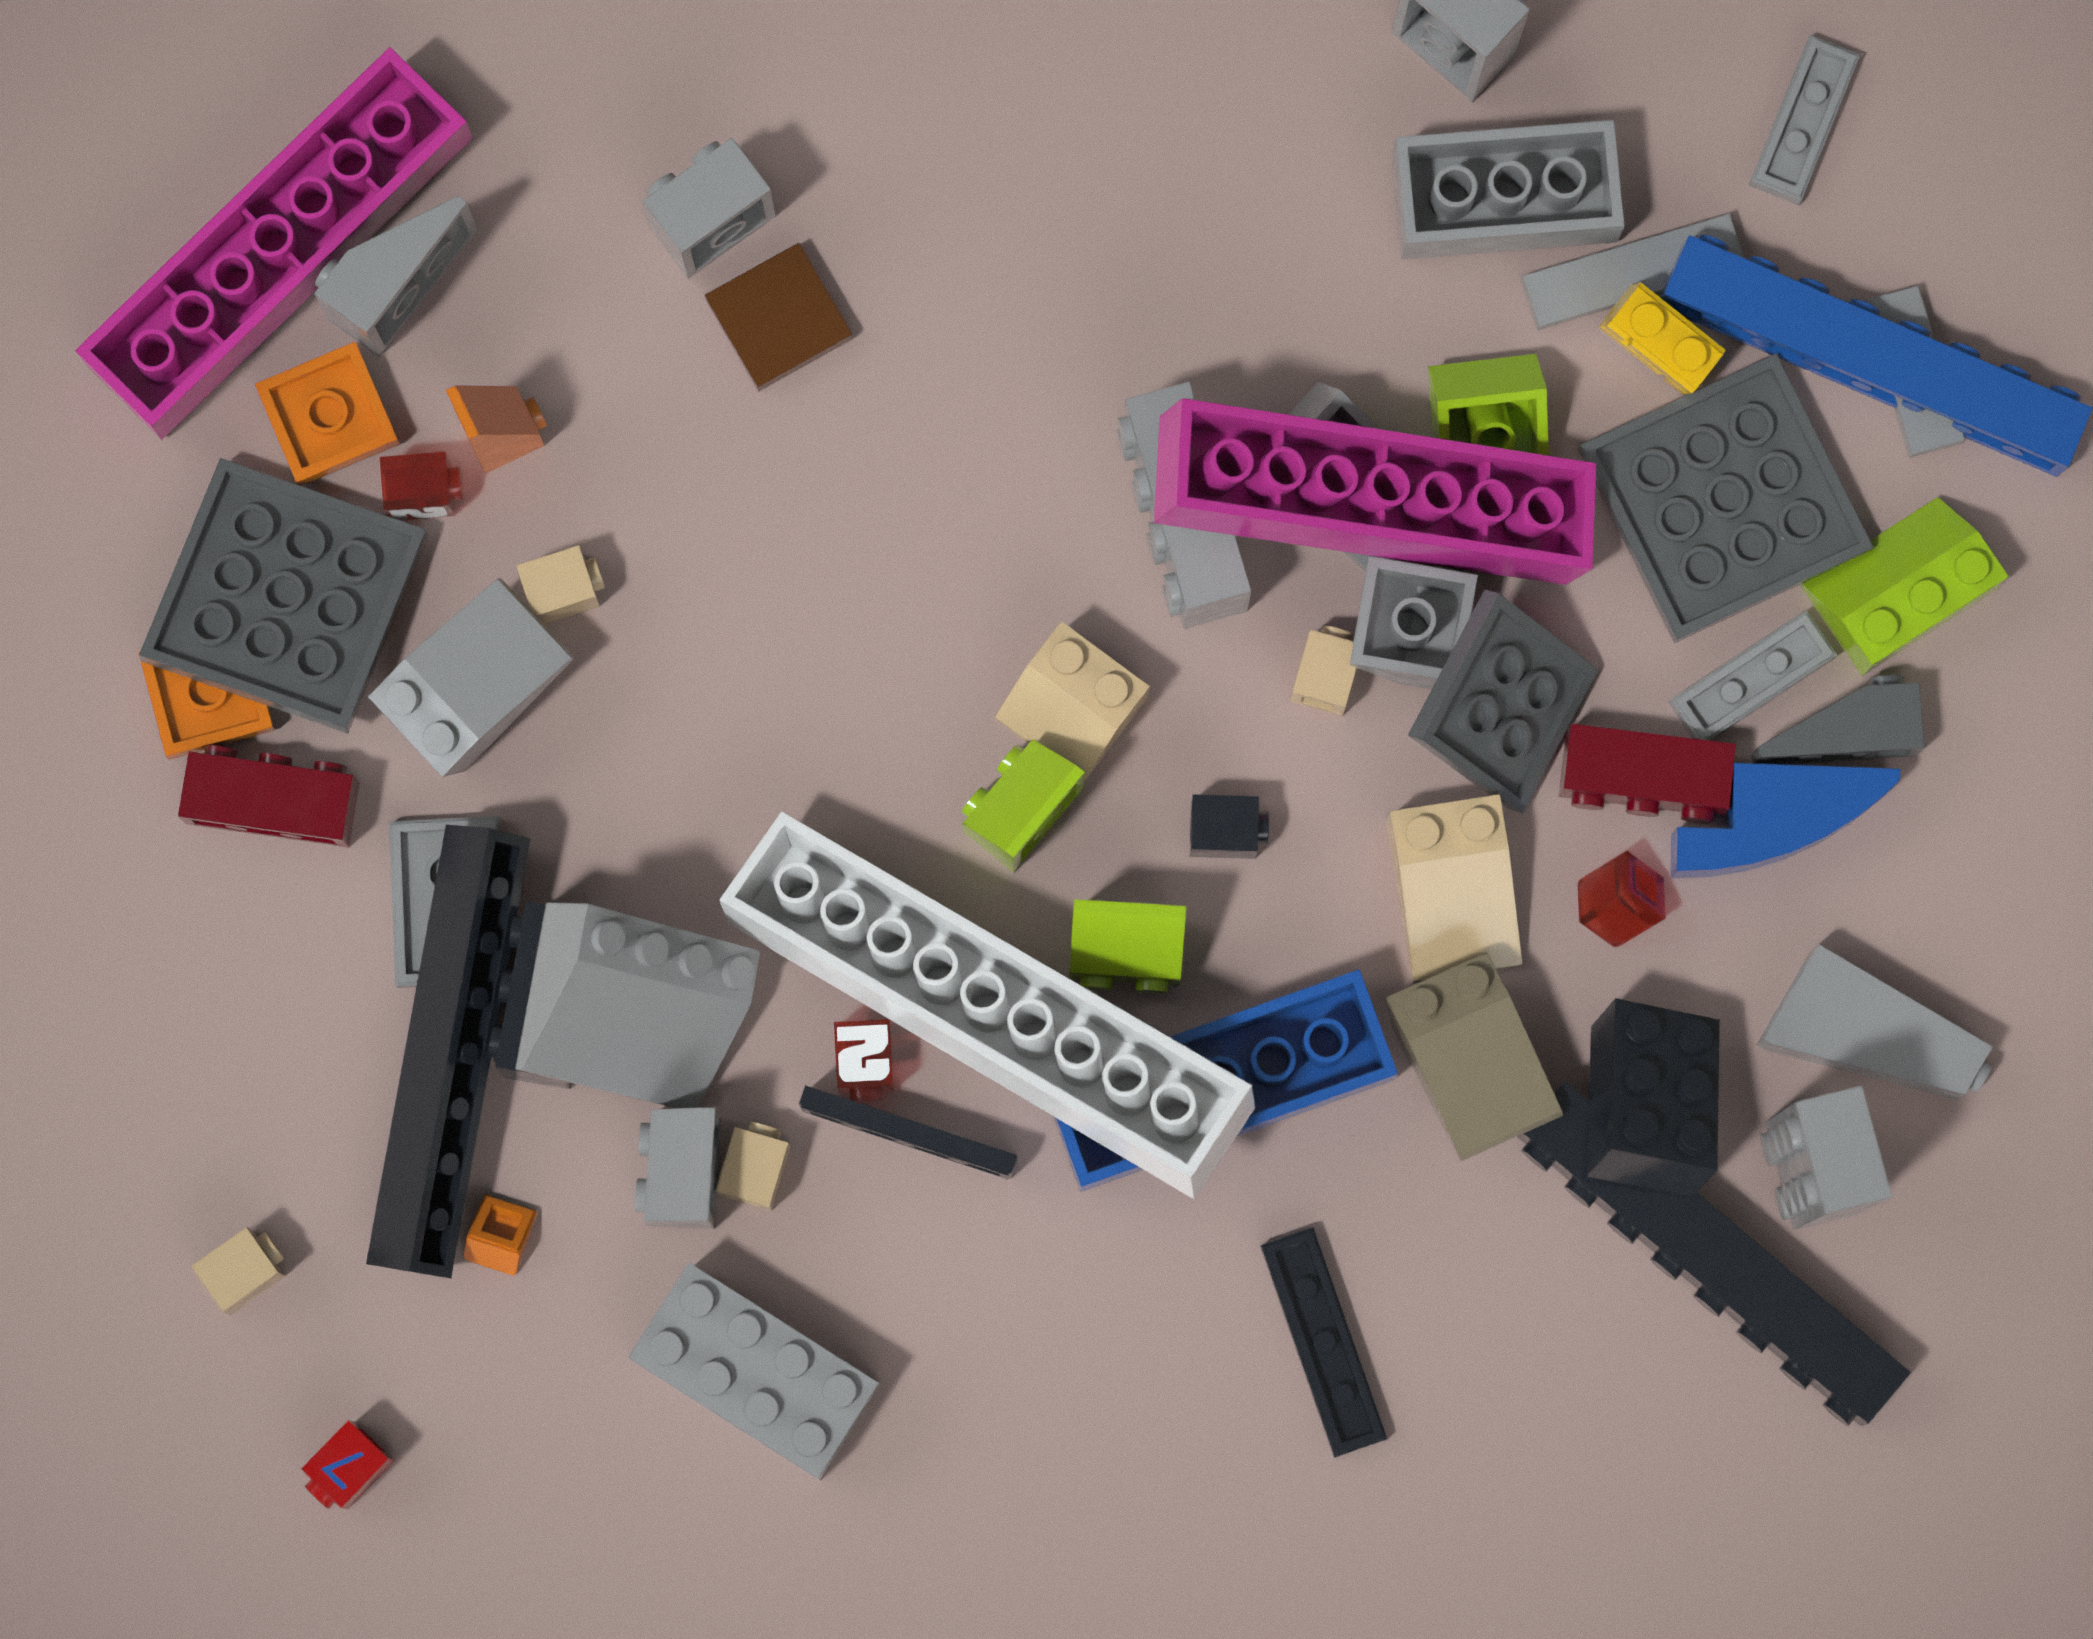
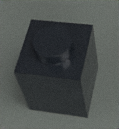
(1227, 826)

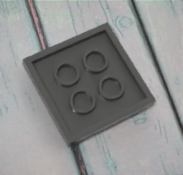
(1503, 701)

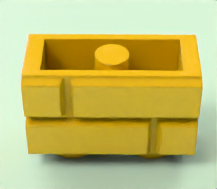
(1661, 338)

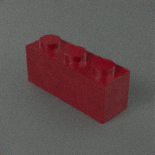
(1646, 772)
(269, 796)

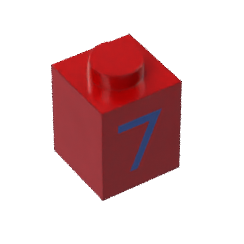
(345, 1467)

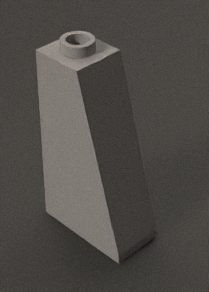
(1870, 1029)

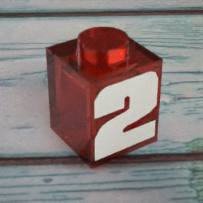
(420, 486)
(864, 1059)

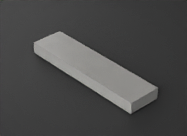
(1602, 278)

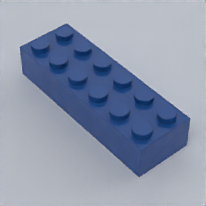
(1290, 1050)

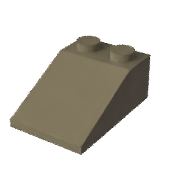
(1473, 1056)

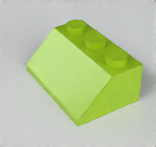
(1906, 585)

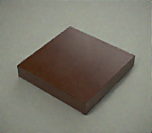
(778, 316)

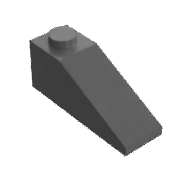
(1866, 724)

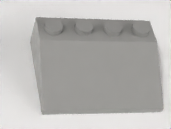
(633, 1004)

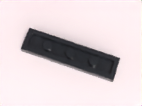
(908, 1132)
(1323, 1342)

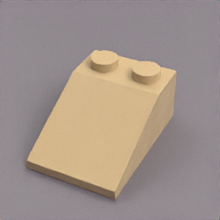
(1454, 884)

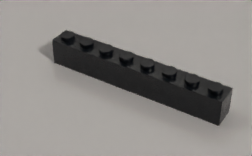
(448, 1051)
(1729, 1272)

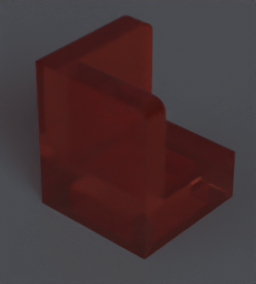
(1621, 899)

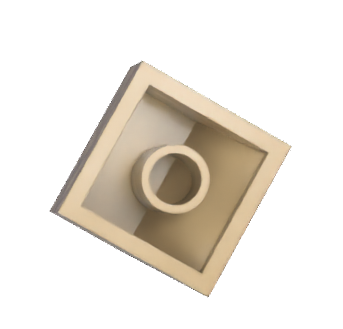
(1073, 699)

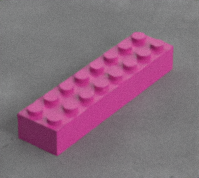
(272, 241)
(1374, 492)

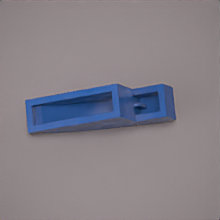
(1778, 815)

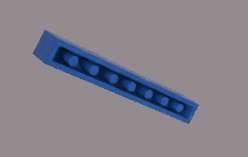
(1874, 354)

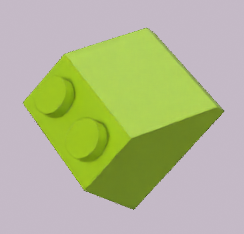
(1491, 403)
(1022, 803)
(1127, 945)

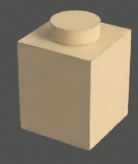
(561, 584)
(1325, 671)
(754, 1166)
(240, 1269)

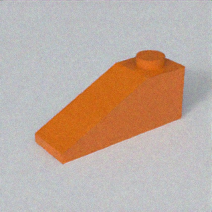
(497, 422)

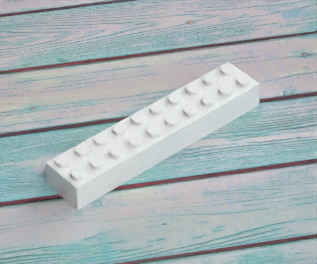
(988, 1005)

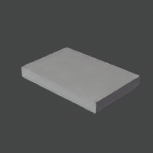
(414, 867)

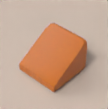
(499, 1235)

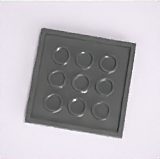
(1725, 498)
(283, 595)

